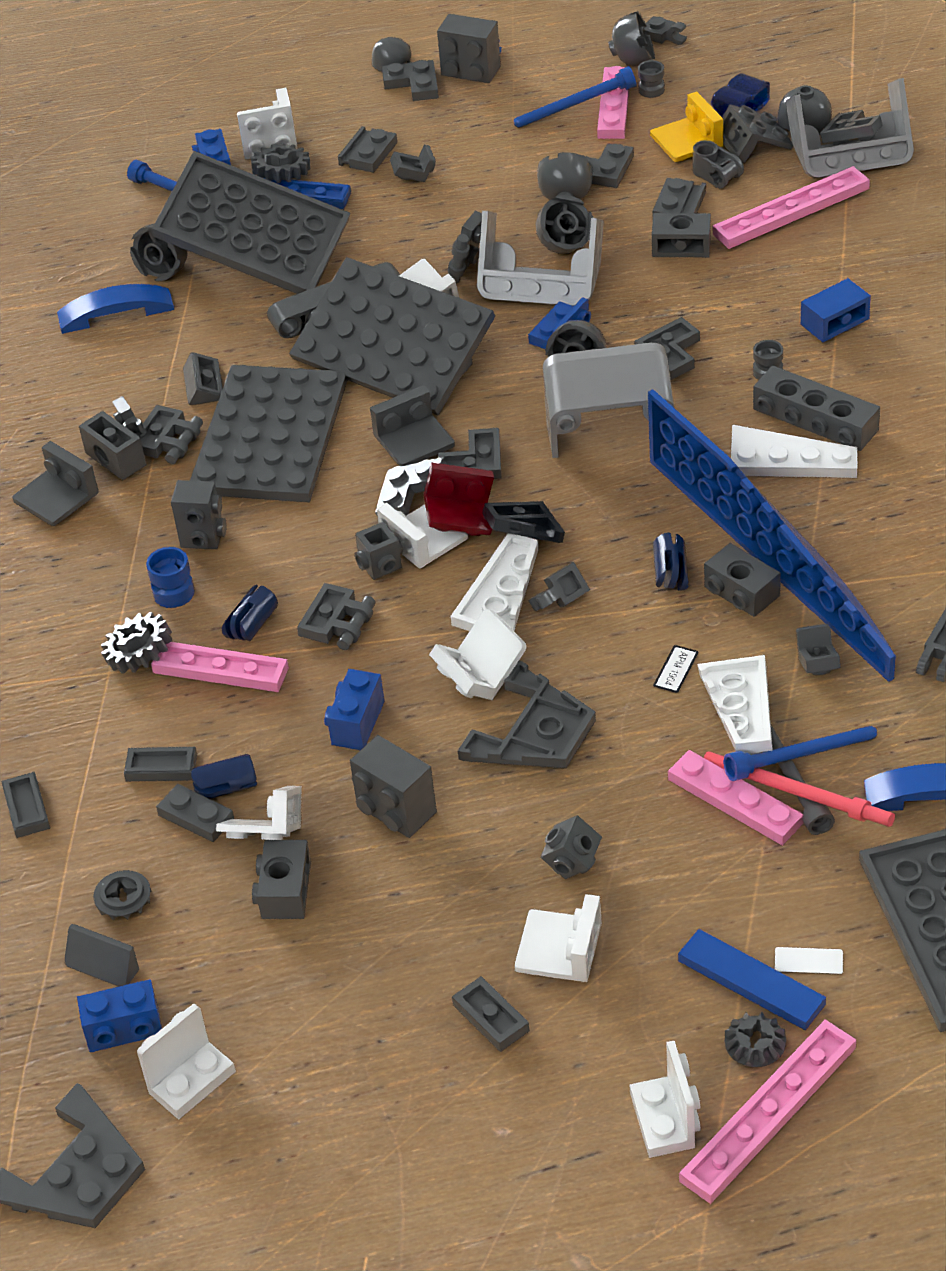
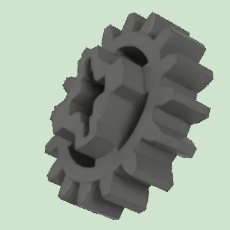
(280, 163)
(136, 642)

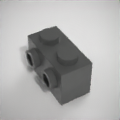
(198, 514)

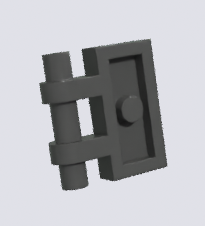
(465, 248)
(162, 426)
(327, 612)

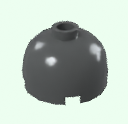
(631, 40)
(815, 108)
(565, 176)
(563, 224)
(156, 256)
(575, 336)

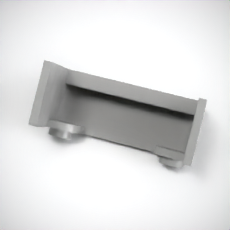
(888, 148)
(503, 281)
(601, 381)

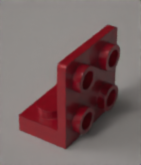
(457, 497)

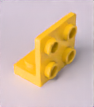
(680, 136)

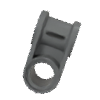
(715, 164)

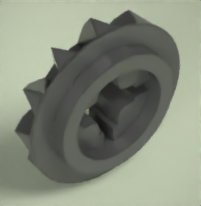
(108, 890)
(765, 1051)

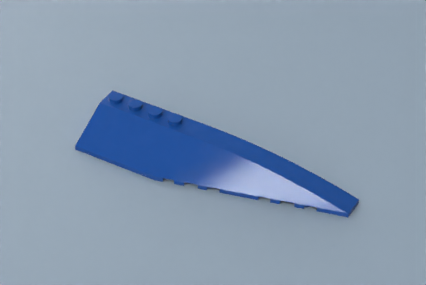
(755, 524)

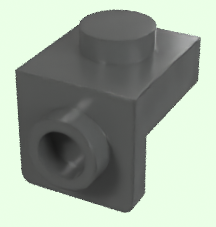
(413, 167)
(816, 649)

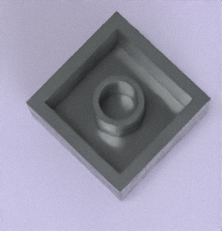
(469, 48)
(393, 786)

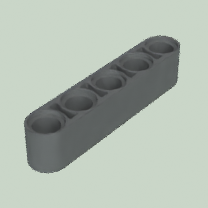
(292, 313)

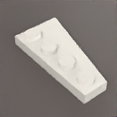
(786, 455)
(500, 583)
(741, 700)

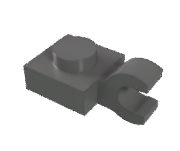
(663, 29)
(126, 416)
(563, 587)

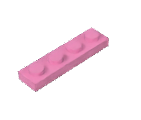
(612, 109)
(221, 666)
(735, 797)

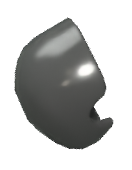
(390, 51)

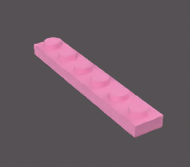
(790, 207)
(767, 1111)

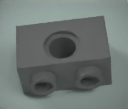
(681, 235)
(112, 445)
(742, 579)
(282, 879)

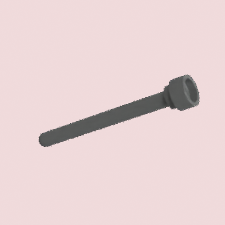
(816, 816)

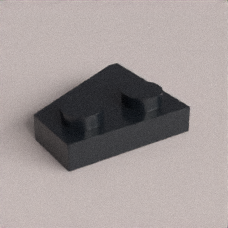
(524, 519)

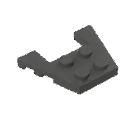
(544, 733)
(86, 1175)

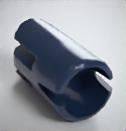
(670, 562)
(250, 614)
(224, 776)

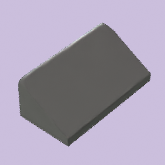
(202, 379)
(100, 956)

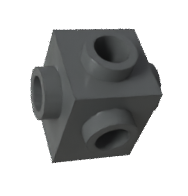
(378, 550)
(571, 847)

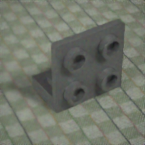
(746, 127)
(408, 427)
(61, 488)

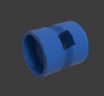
(170, 577)

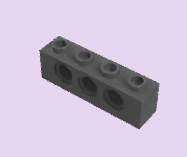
(816, 407)

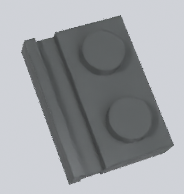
(367, 149)
(680, 197)

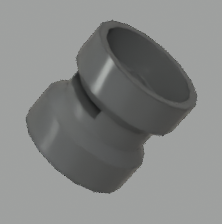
(651, 77)
(765, 355)

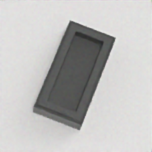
(160, 764)
(25, 805)

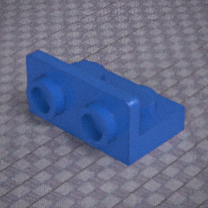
(557, 316)

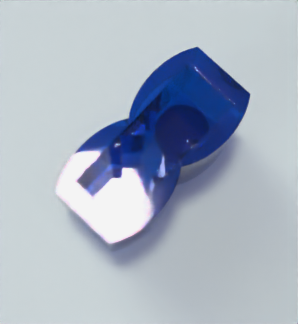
(741, 91)

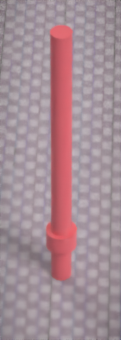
(856, 807)

